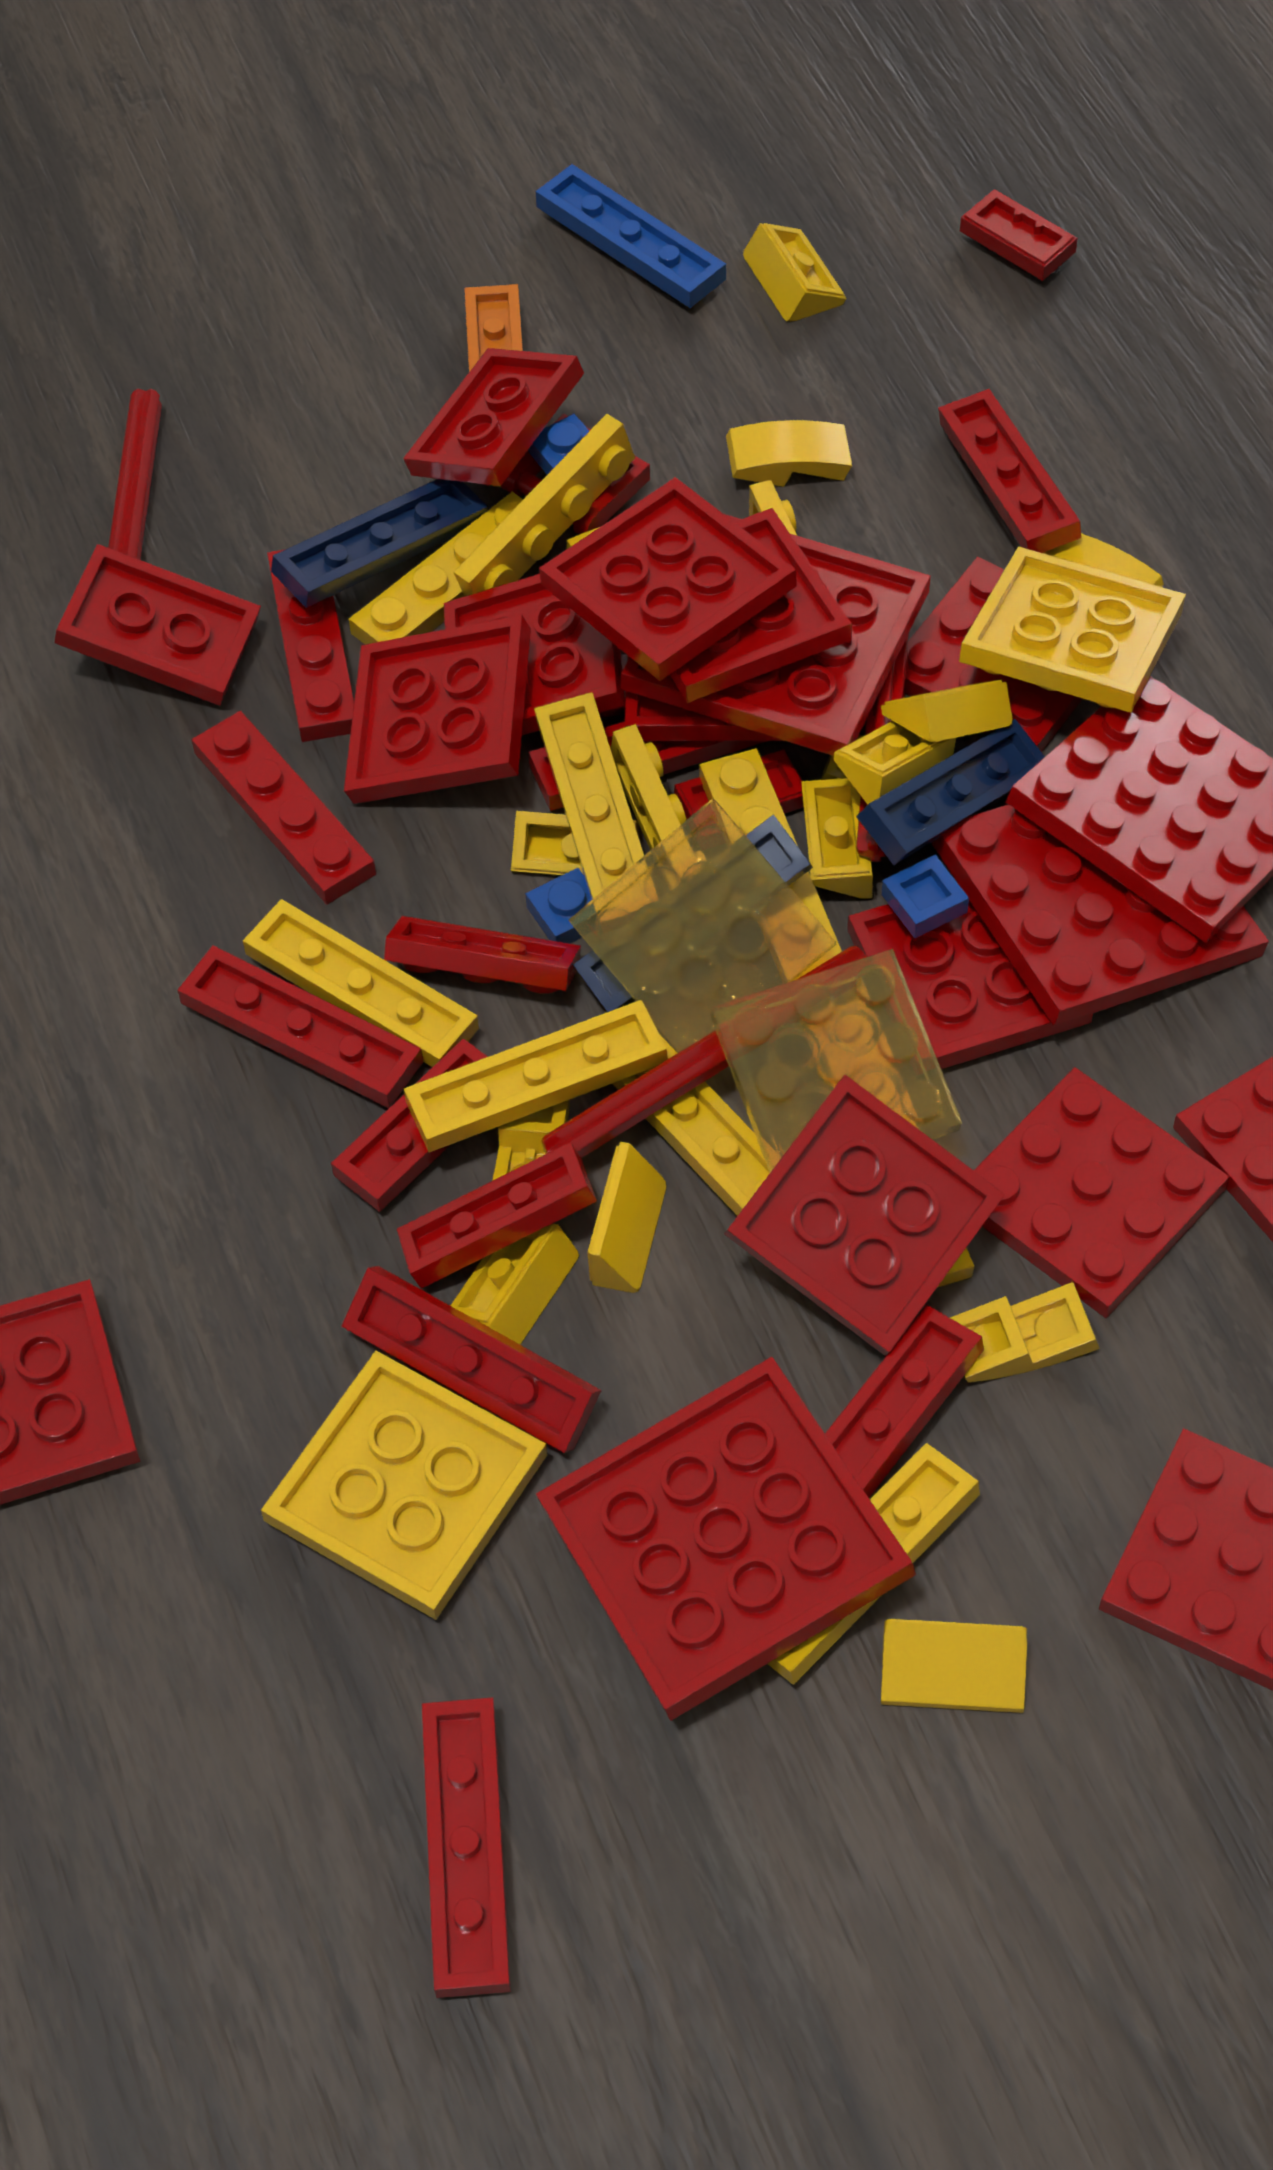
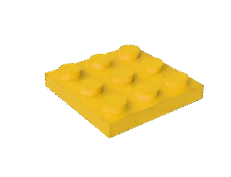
(1073, 629)
(405, 1484)

